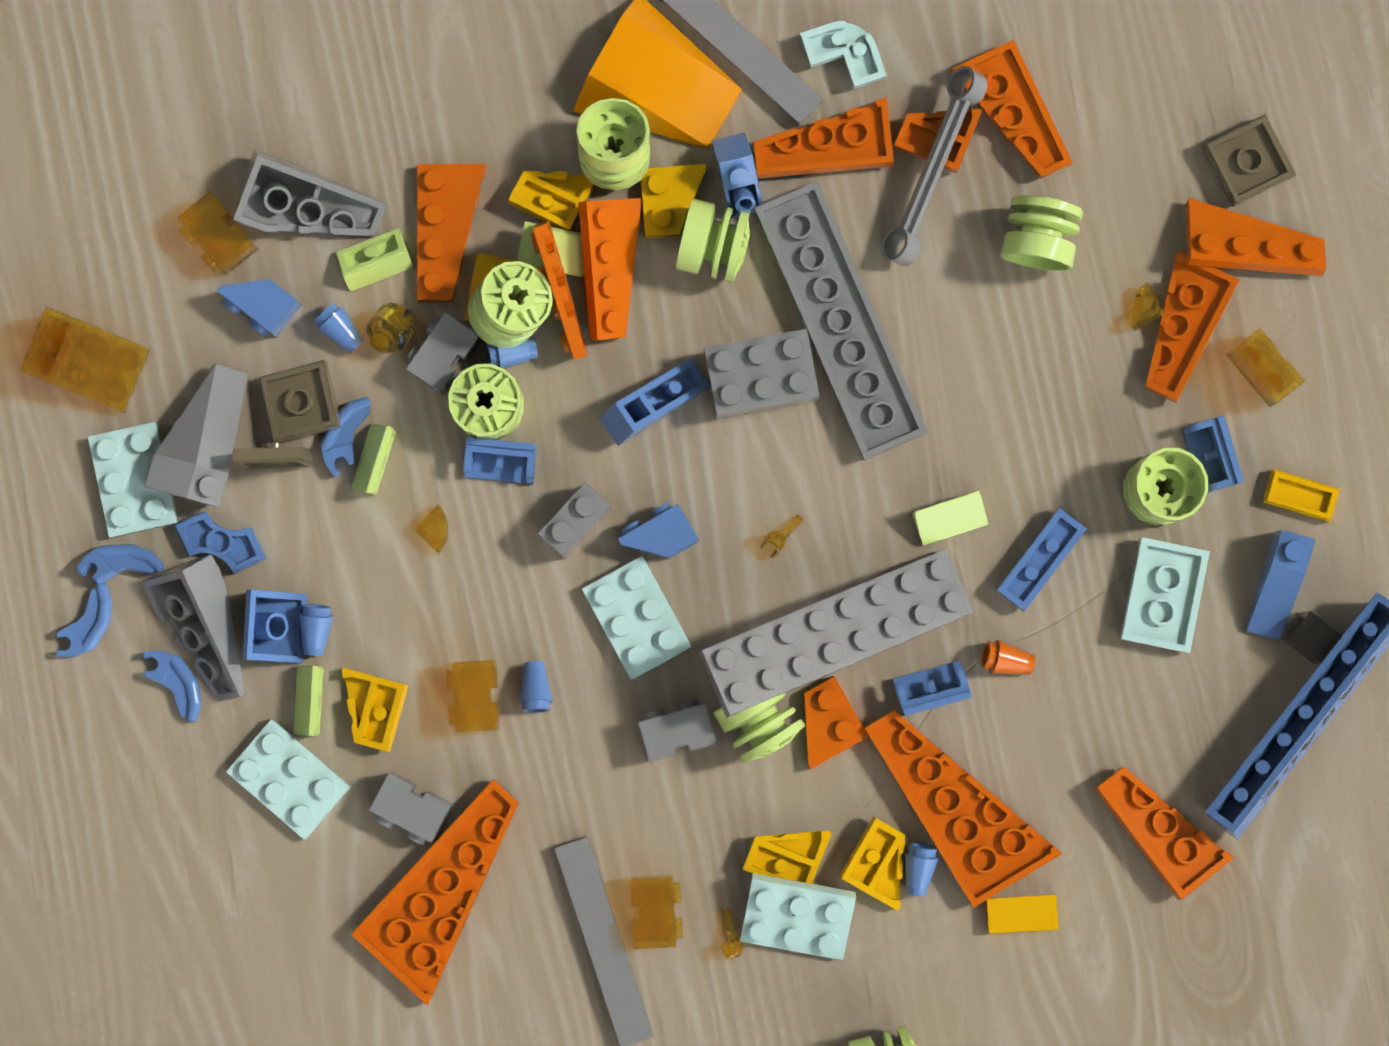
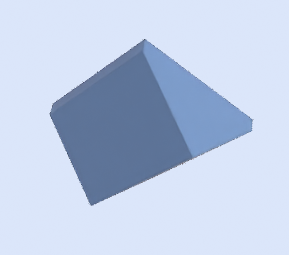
(273, 626)

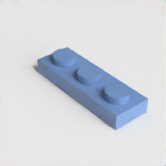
(1041, 559)

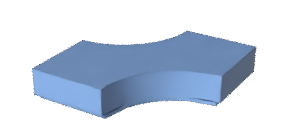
(236, 547)

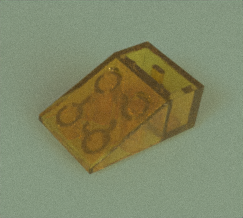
(84, 360)

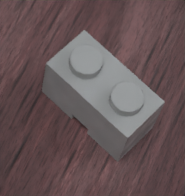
(441, 352)
(575, 520)
(669, 731)
(416, 813)

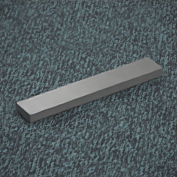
(748, 56)
(604, 942)

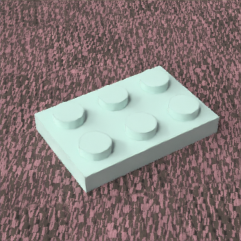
(121, 468)
(1164, 595)
(636, 618)
(288, 779)
(798, 916)

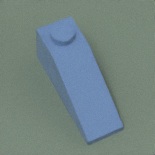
(653, 401)
(1279, 583)

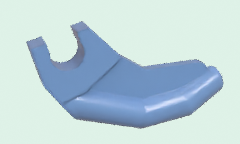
(339, 442)
(118, 558)
(90, 627)
(177, 677)

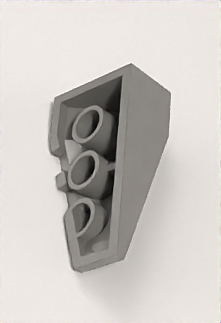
(293, 199)
(200, 446)
(199, 611)

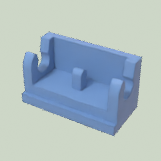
(1214, 449)
(500, 460)
(931, 688)

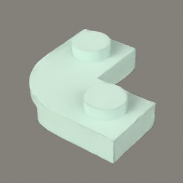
(846, 42)

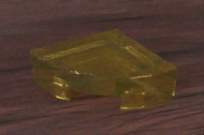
(1144, 307)
(434, 529)

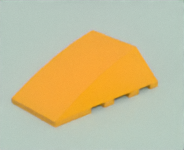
(662, 75)

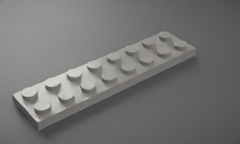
(840, 320)
(835, 632)

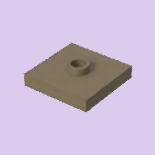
(1249, 160)
(300, 402)
(273, 456)

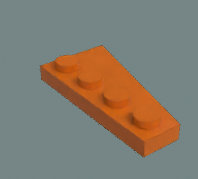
(1018, 109)
(829, 145)
(444, 220)
(1247, 243)
(609, 255)
(563, 304)
(1192, 311)
(1167, 840)

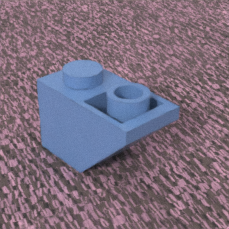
(737, 173)
(263, 302)
(661, 536)

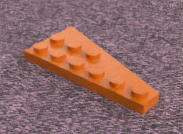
(972, 828)
(427, 909)

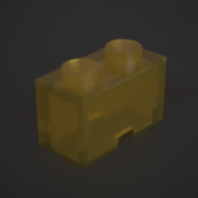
(223, 244)
(1265, 367)
(472, 696)
(657, 921)

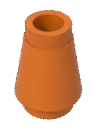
(1006, 659)

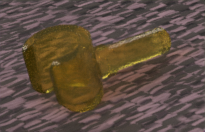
(779, 538)
(732, 948)

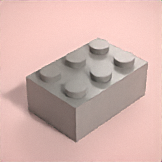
(761, 374)

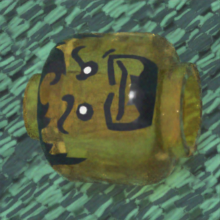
(391, 328)

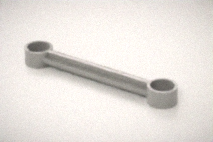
(934, 166)

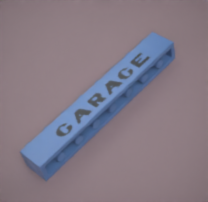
(1303, 720)

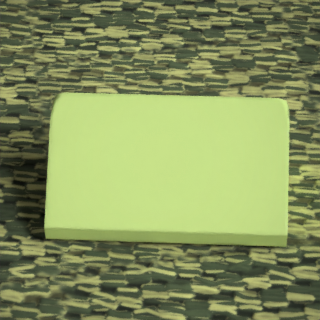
(568, 245)
(374, 260)
(373, 459)
(950, 518)
(308, 700)

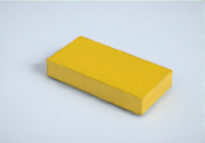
(1301, 495)
(1022, 913)

